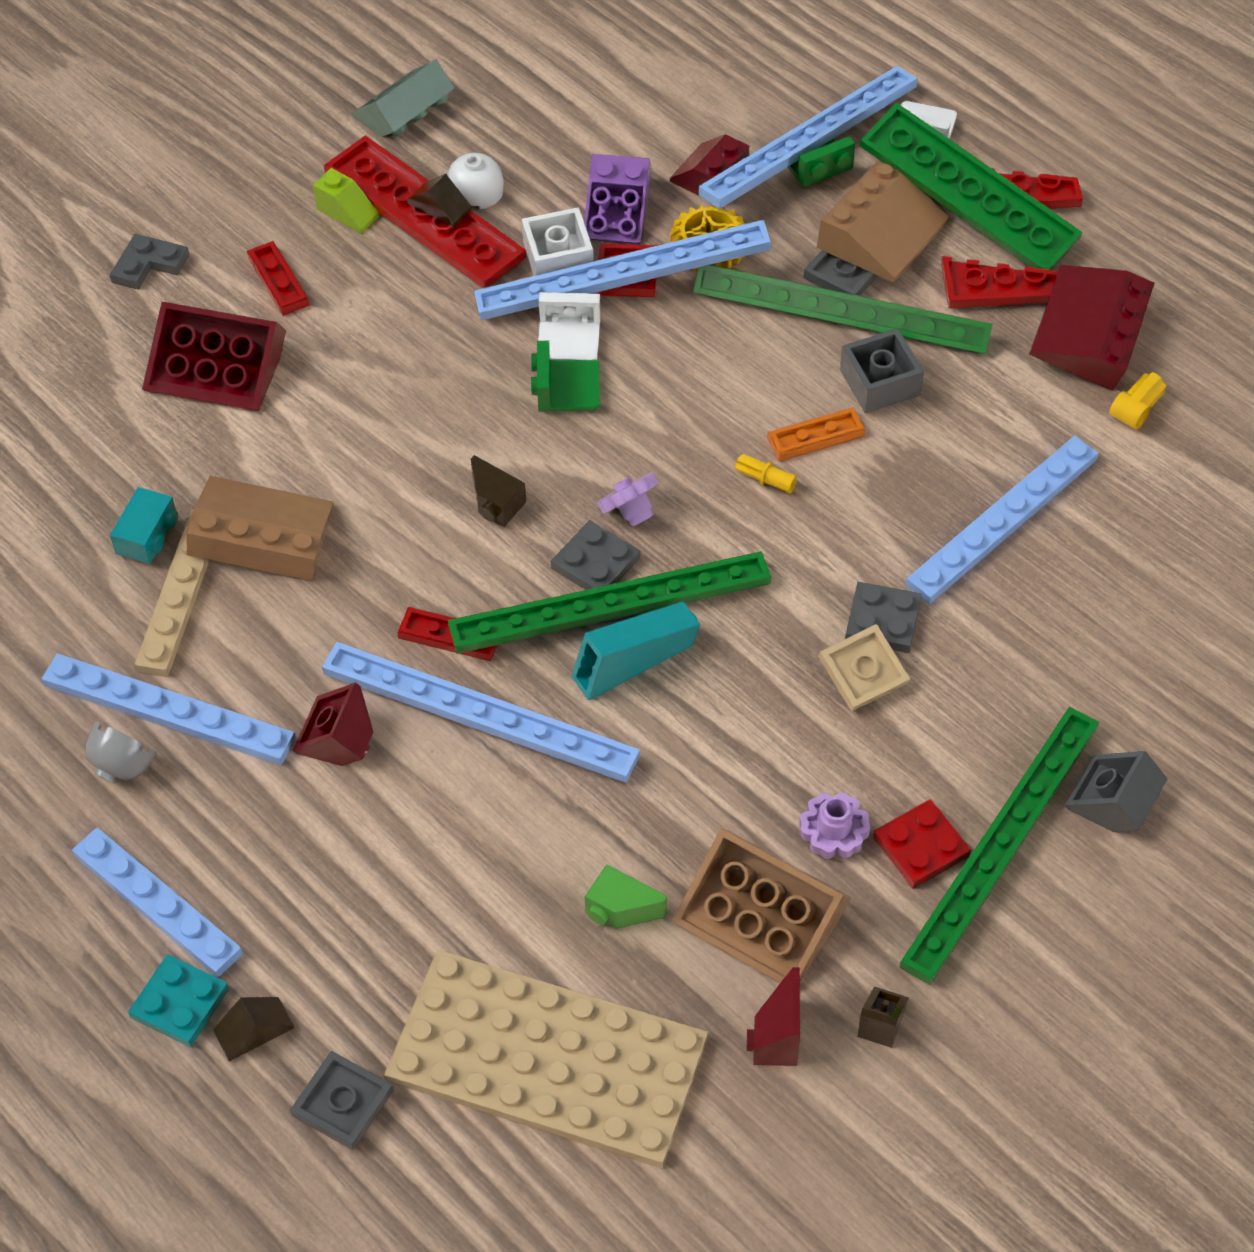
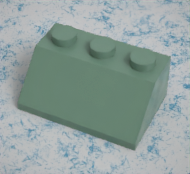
(406, 100)

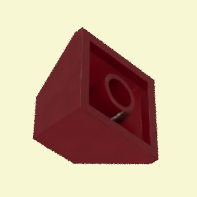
(337, 727)
(777, 1025)

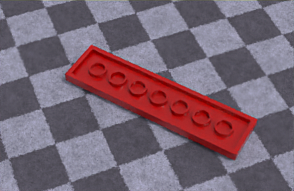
(388, 183)

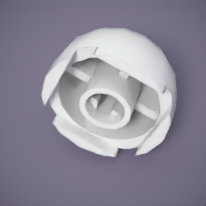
(477, 179)

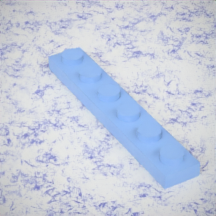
(157, 902)

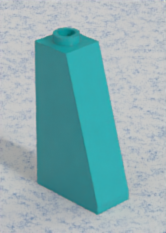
(631, 647)

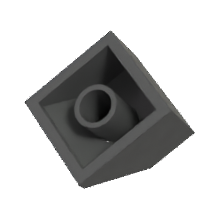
(1117, 790)

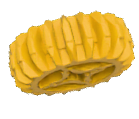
(705, 221)

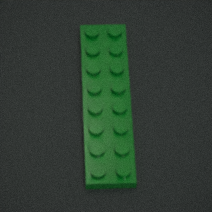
(970, 189)

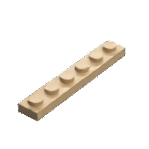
(171, 611)

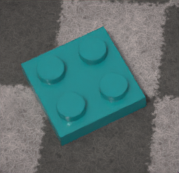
(178, 1000)

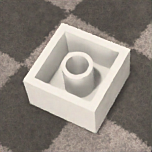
(556, 241)

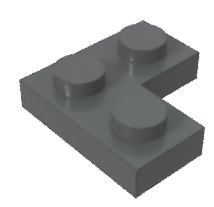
(146, 254)

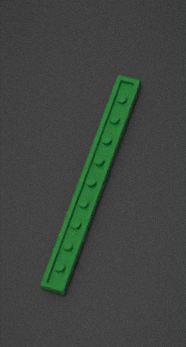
(843, 308)
(608, 602)
(998, 846)

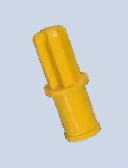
(766, 473)

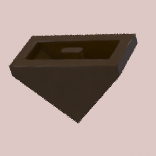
(441, 200)
(882, 1016)
(251, 1024)

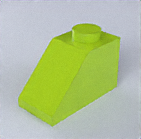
(344, 201)

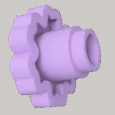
(631, 498)
(834, 825)

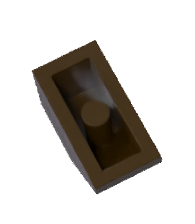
(497, 492)

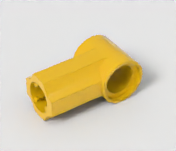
(1134, 406)

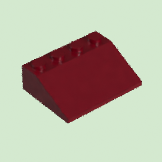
(1092, 322)
(213, 356)

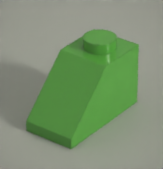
(623, 900)

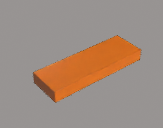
(816, 434)

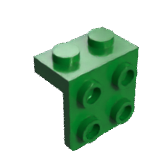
(824, 161)
(564, 383)

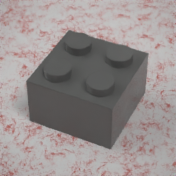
(881, 370)

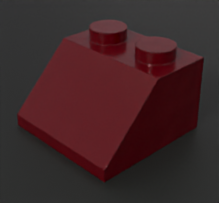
(709, 161)

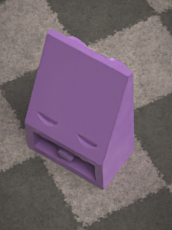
(617, 198)

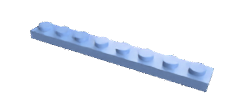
(1001, 519)
(169, 709)

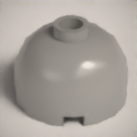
(116, 754)

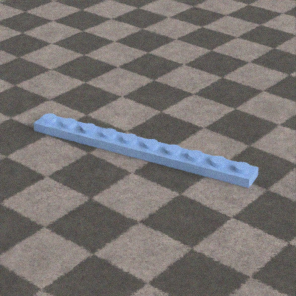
(807, 137)
(625, 268)
(482, 712)

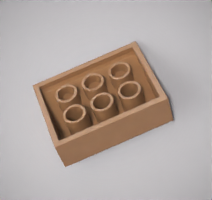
(881, 223)
(258, 528)
(760, 907)

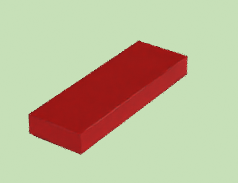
(278, 278)
(433, 631)

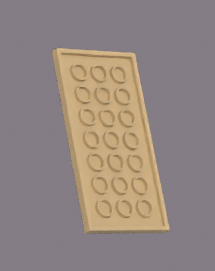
(548, 1058)

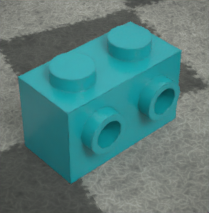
(144, 525)

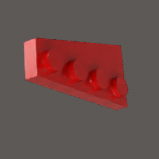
(1048, 189)
(986, 286)

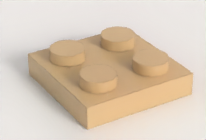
(864, 667)

